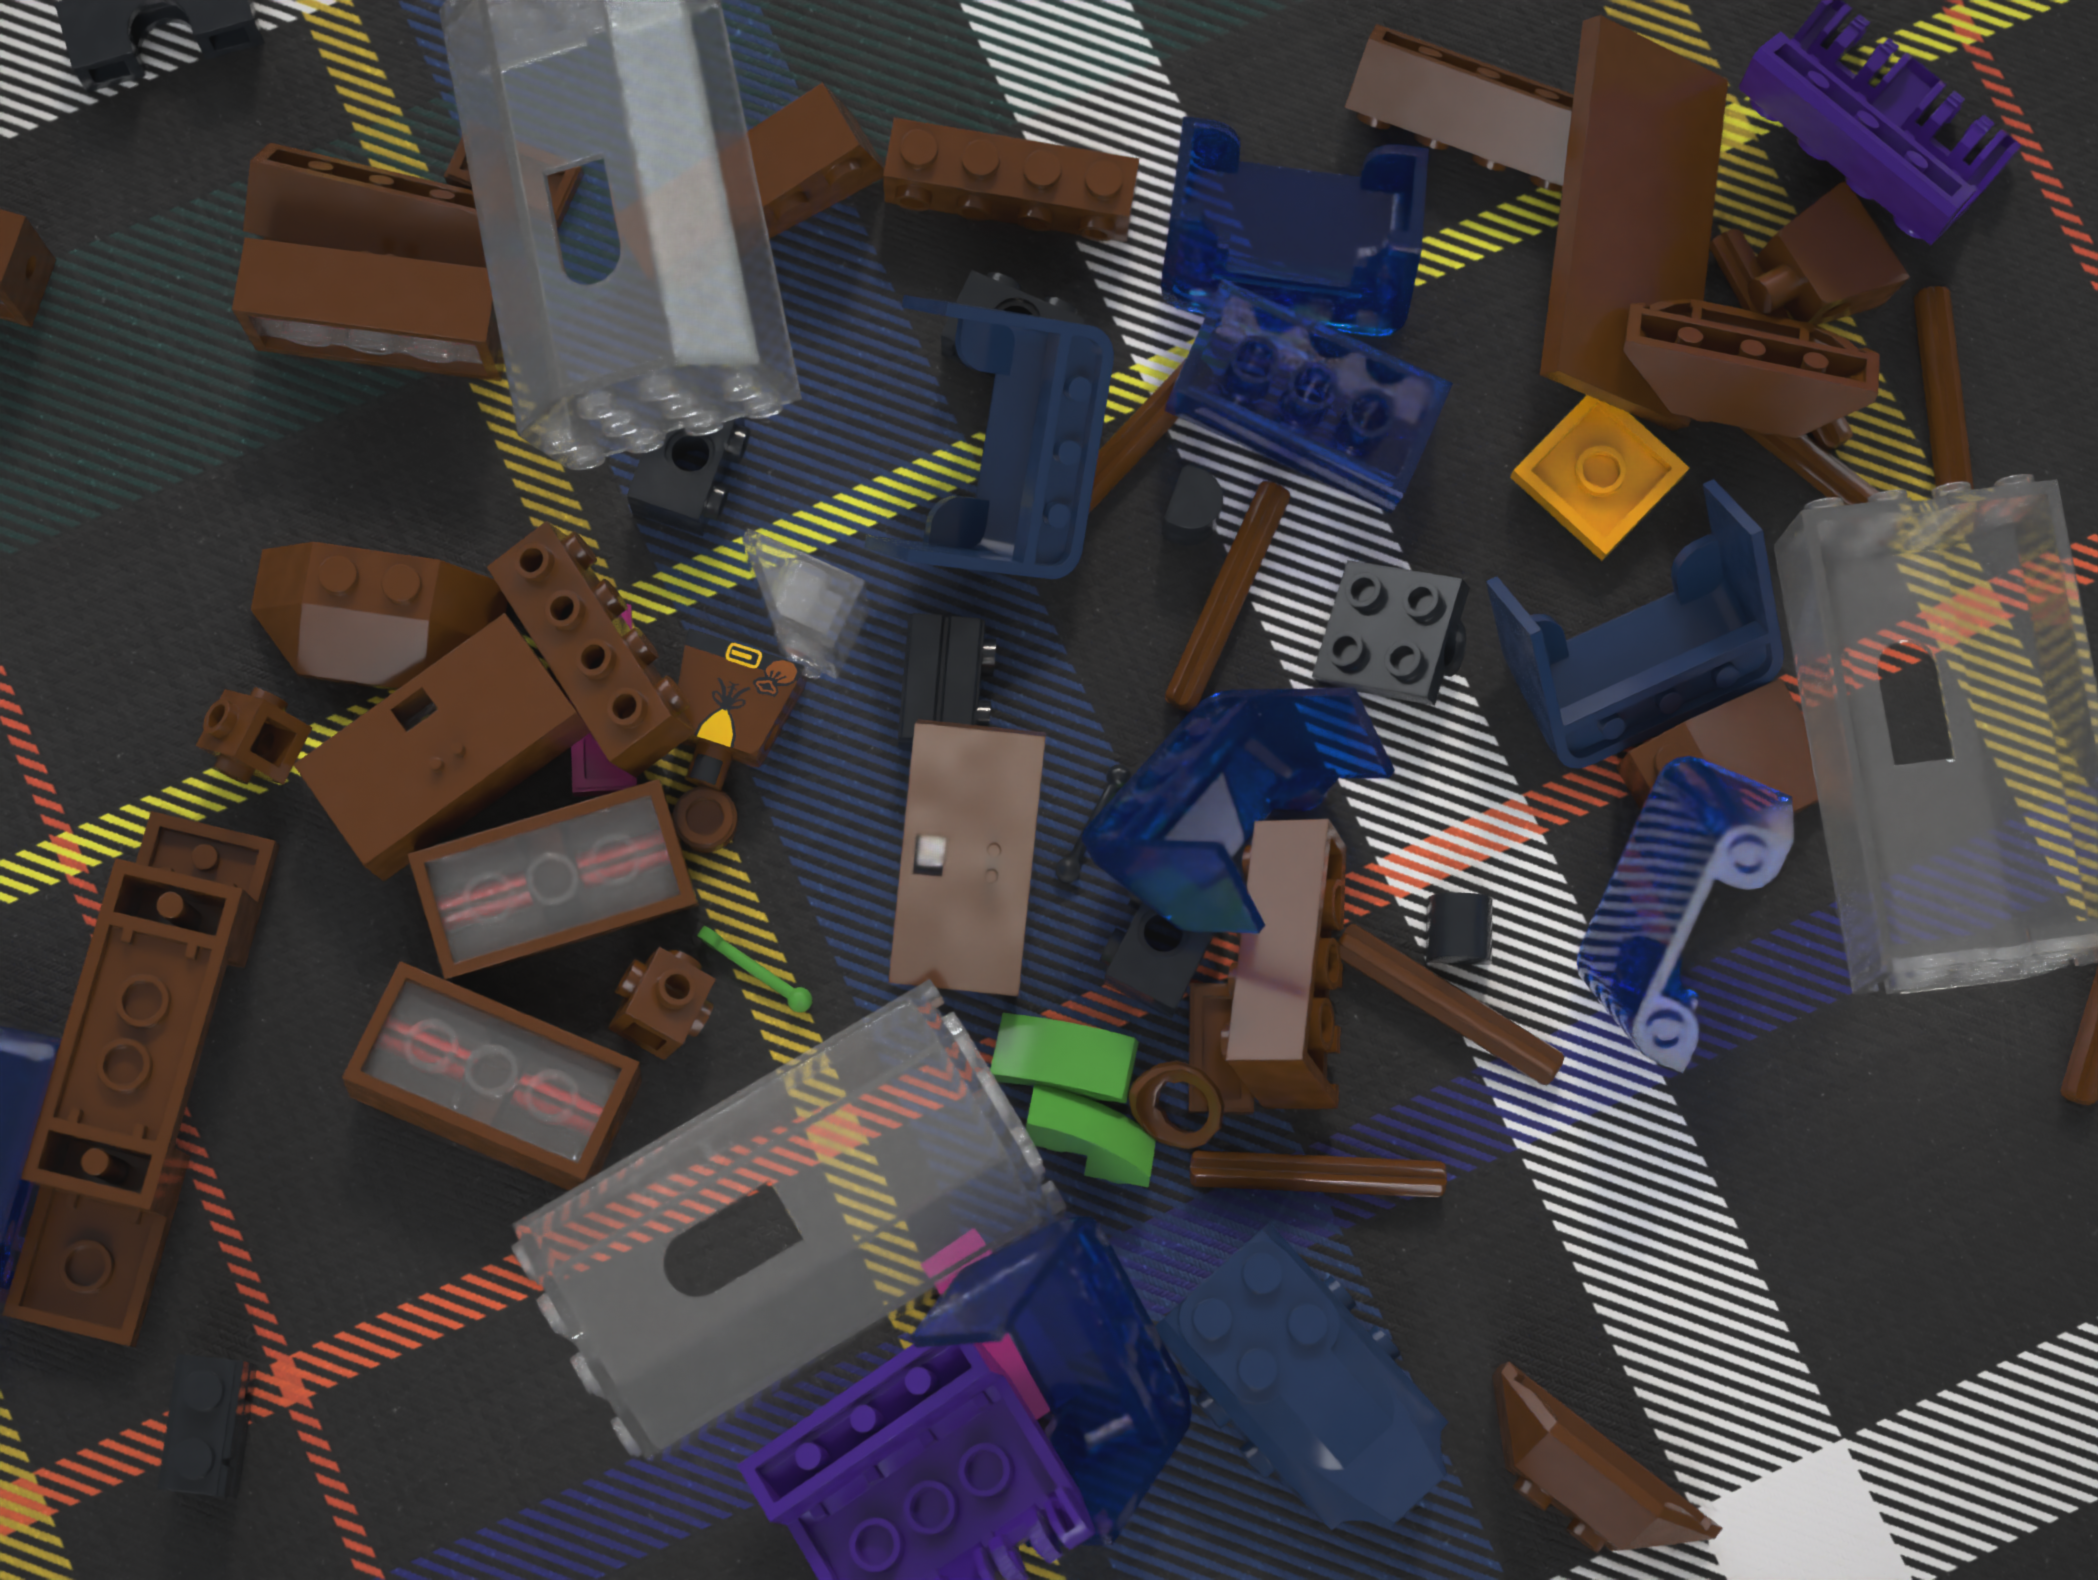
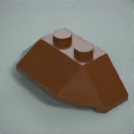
(1748, 366)
(368, 611)
(1587, 1475)

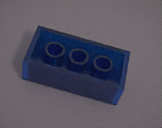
(1308, 396)

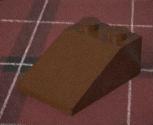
(1751, 735)

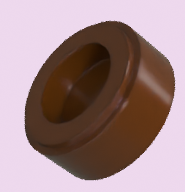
(705, 819)

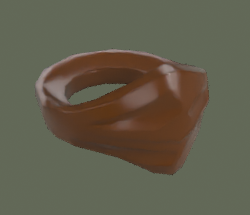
(1153, 1119)

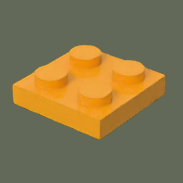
(1599, 474)

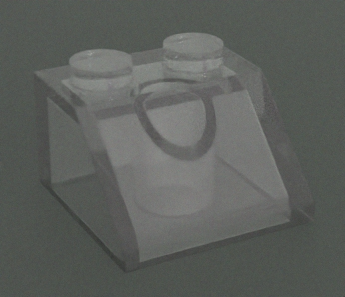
(808, 604)

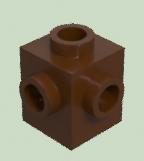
(252, 736)
(663, 1002)

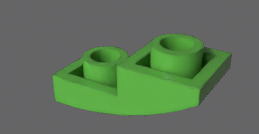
(1064, 1057)
(1072, 1123)

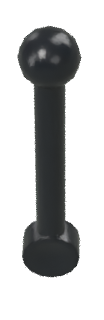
(1068, 868)

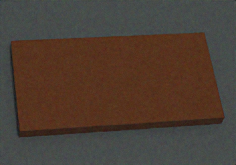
(1630, 208)

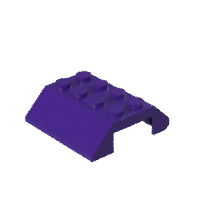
(1874, 131)
(921, 1475)

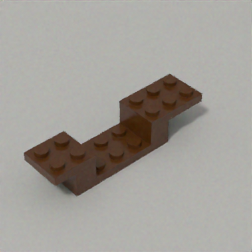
(128, 1073)

